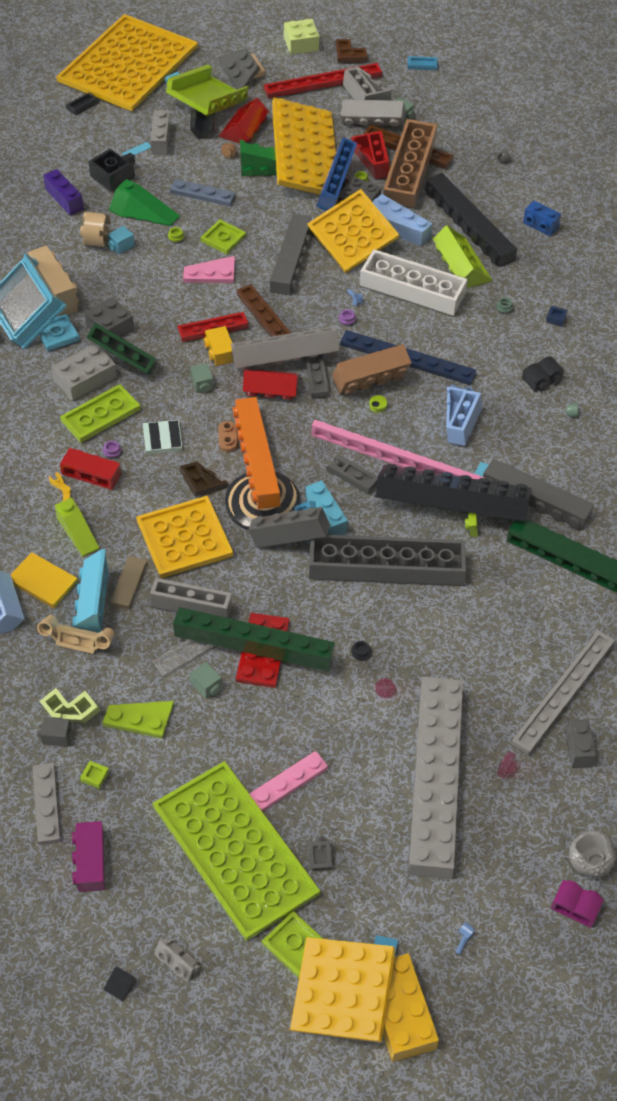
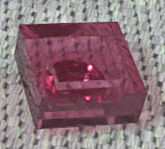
(507, 765)

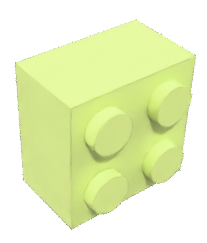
(301, 36)

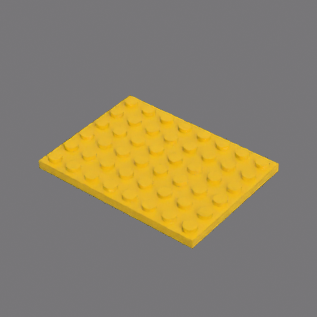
(127, 62)

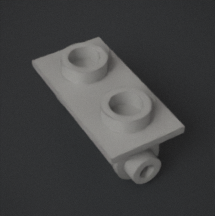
(169, 953)

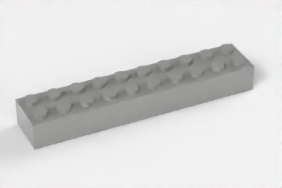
(436, 779)

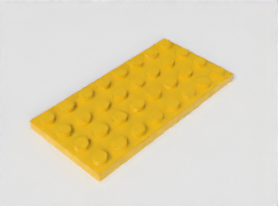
(302, 145)

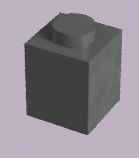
(55, 731)

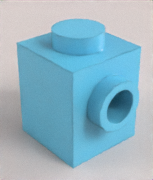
(120, 240)

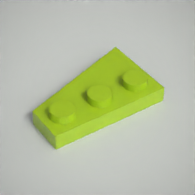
(140, 718)

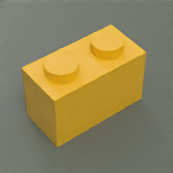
(219, 346)

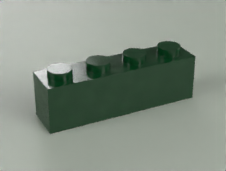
(122, 348)

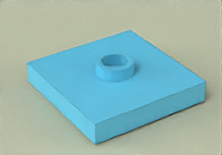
(59, 333)

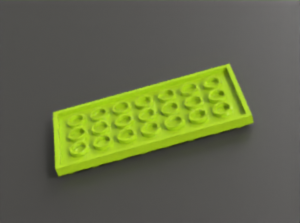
(236, 850)

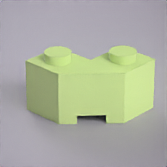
(77, 711)

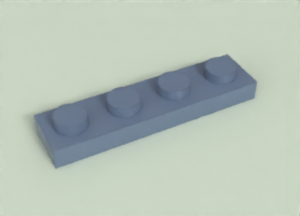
(202, 192)

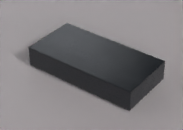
(82, 103)

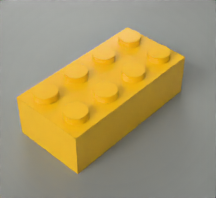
(407, 1022)

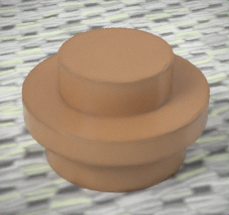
(228, 150)

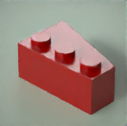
(372, 153)

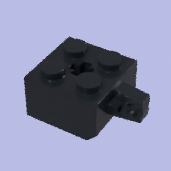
(112, 169)

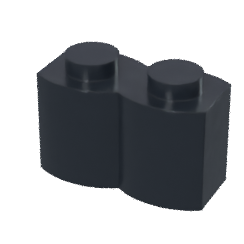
(542, 374)

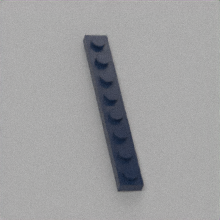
(418, 360)

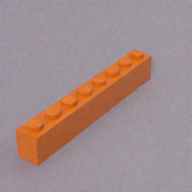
(257, 453)

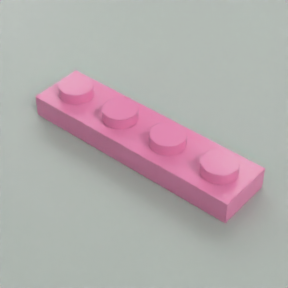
(289, 781)

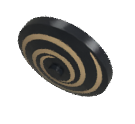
(242, 508)

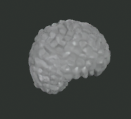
(592, 854)

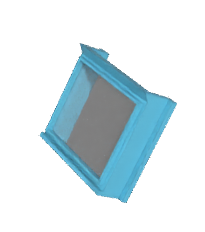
(27, 303)

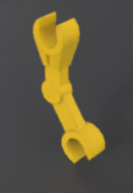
(59, 483)

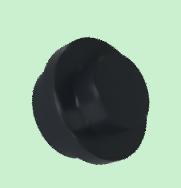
(361, 650)

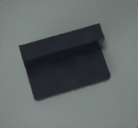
(201, 124)

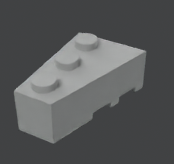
(362, 87)

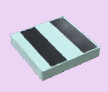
(162, 437)

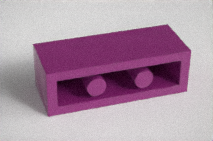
(88, 856)

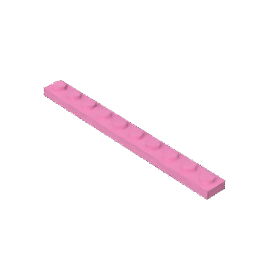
(380, 450)

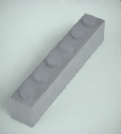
(285, 347)

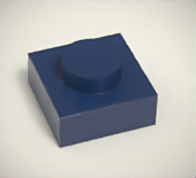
(556, 315)

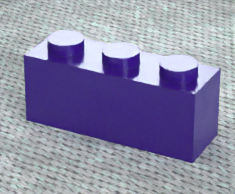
(63, 192)

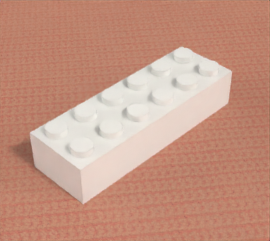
(413, 282)

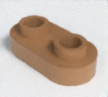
(227, 437)

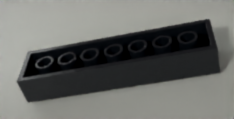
(453, 492)

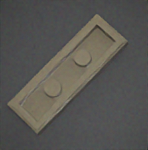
(128, 583)

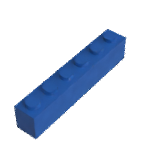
(336, 174)

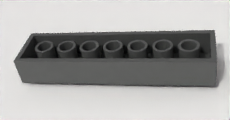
(388, 559)

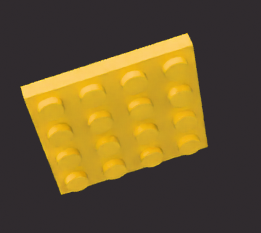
(353, 230)
(184, 536)
(343, 989)

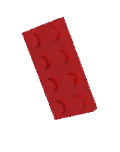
(259, 669)

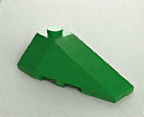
(136, 202)

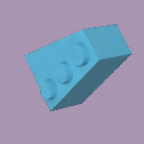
(319, 493)

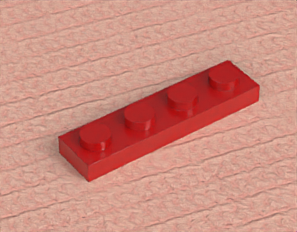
(197, 329)

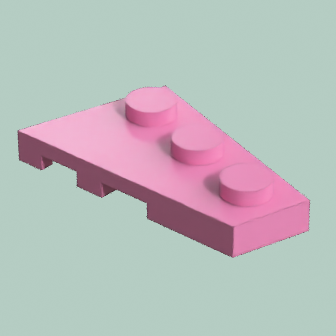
(211, 272)

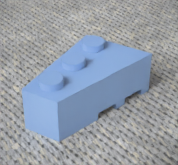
(462, 414)

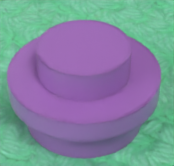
(347, 317)
(112, 449)

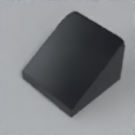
(119, 983)

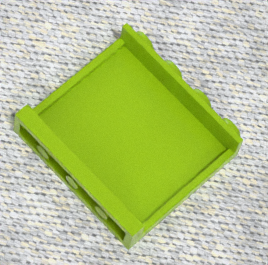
(204, 91)

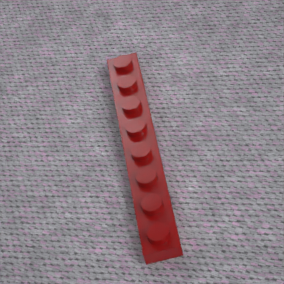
(315, 81)

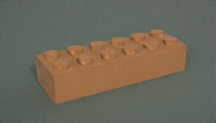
(410, 162)

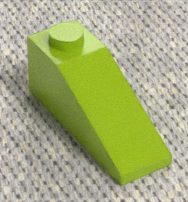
(76, 527)

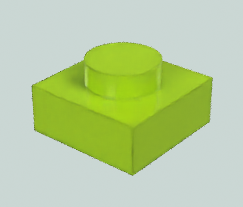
(472, 524)
(94, 774)

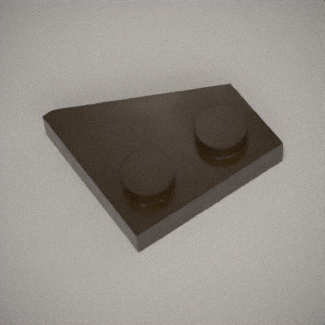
(201, 479)

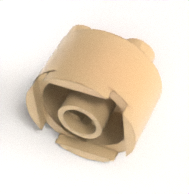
(95, 229)

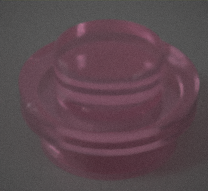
(384, 688)

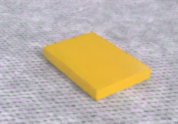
(43, 580)

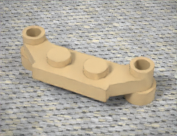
(74, 637)

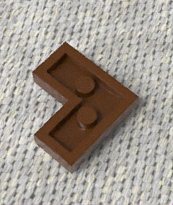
(348, 54)

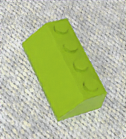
(461, 257)

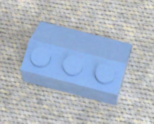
(10, 609)

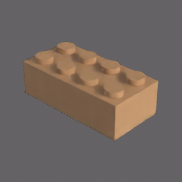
(371, 369)

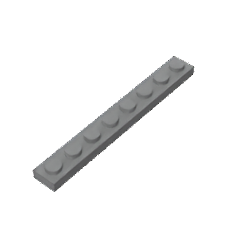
(562, 692)

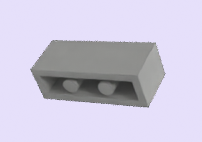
(160, 132)

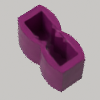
(577, 903)

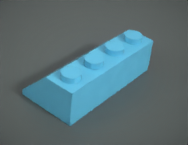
(92, 593)

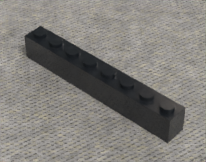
(471, 220)

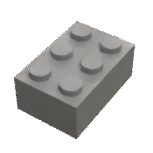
(84, 372)

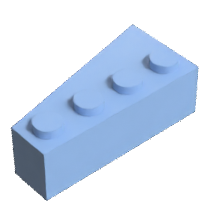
(407, 223)

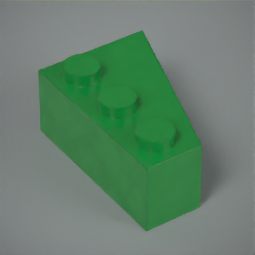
(257, 160)

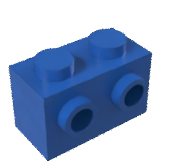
(541, 218)

